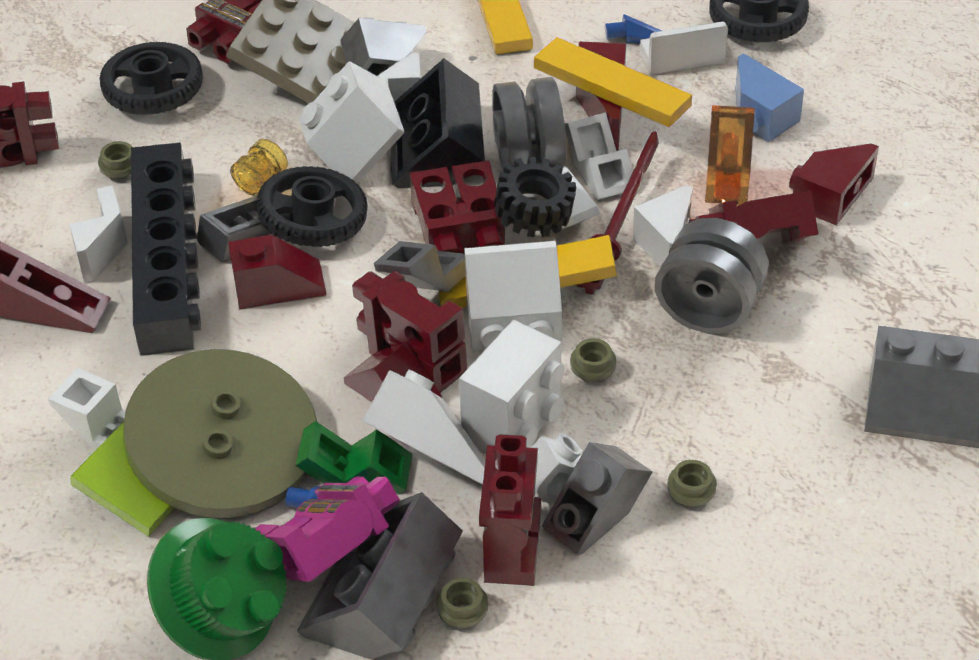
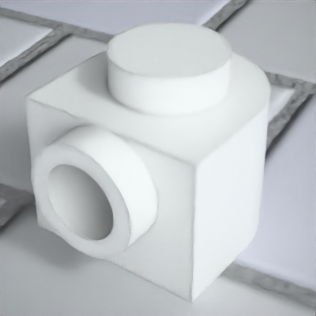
(555, 465)

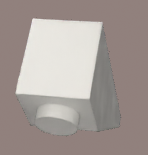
(424, 422)

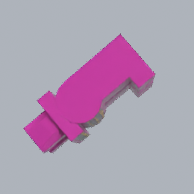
(331, 525)

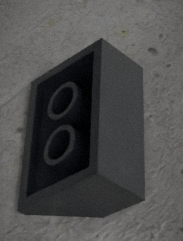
(439, 124)

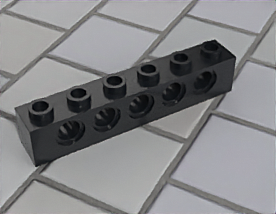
(163, 249)

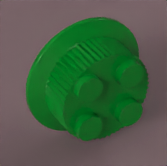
(216, 587)

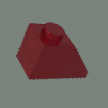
(836, 179)
(273, 272)

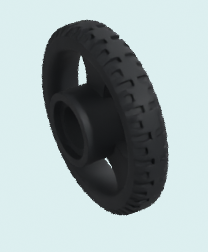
(759, 18)
(152, 78)
(310, 206)

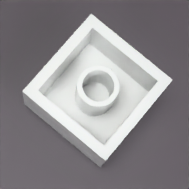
(512, 386)

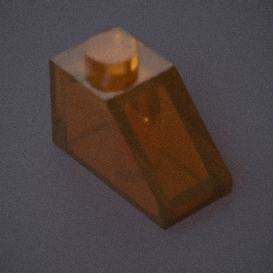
(729, 154)

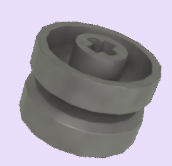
(529, 122)
(711, 275)

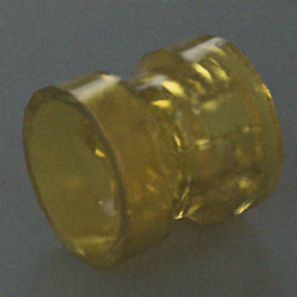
(259, 164)

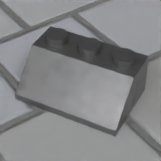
(924, 387)
(384, 582)

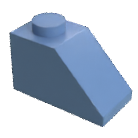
(773, 96)

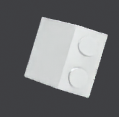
(352, 122)
(511, 285)

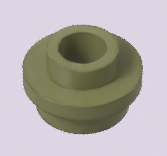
(115, 160)
(593, 360)
(692, 483)
(460, 592)

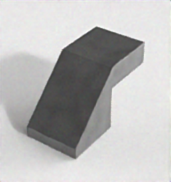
(423, 265)

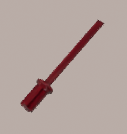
(624, 205)

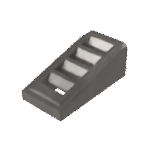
(230, 224)

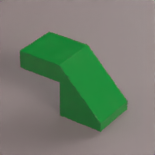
(336, 461)

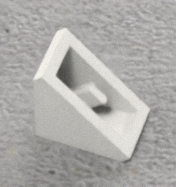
(661, 220)

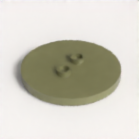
(217, 433)

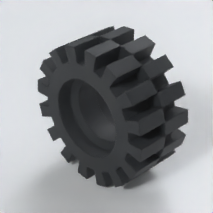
(530, 213)

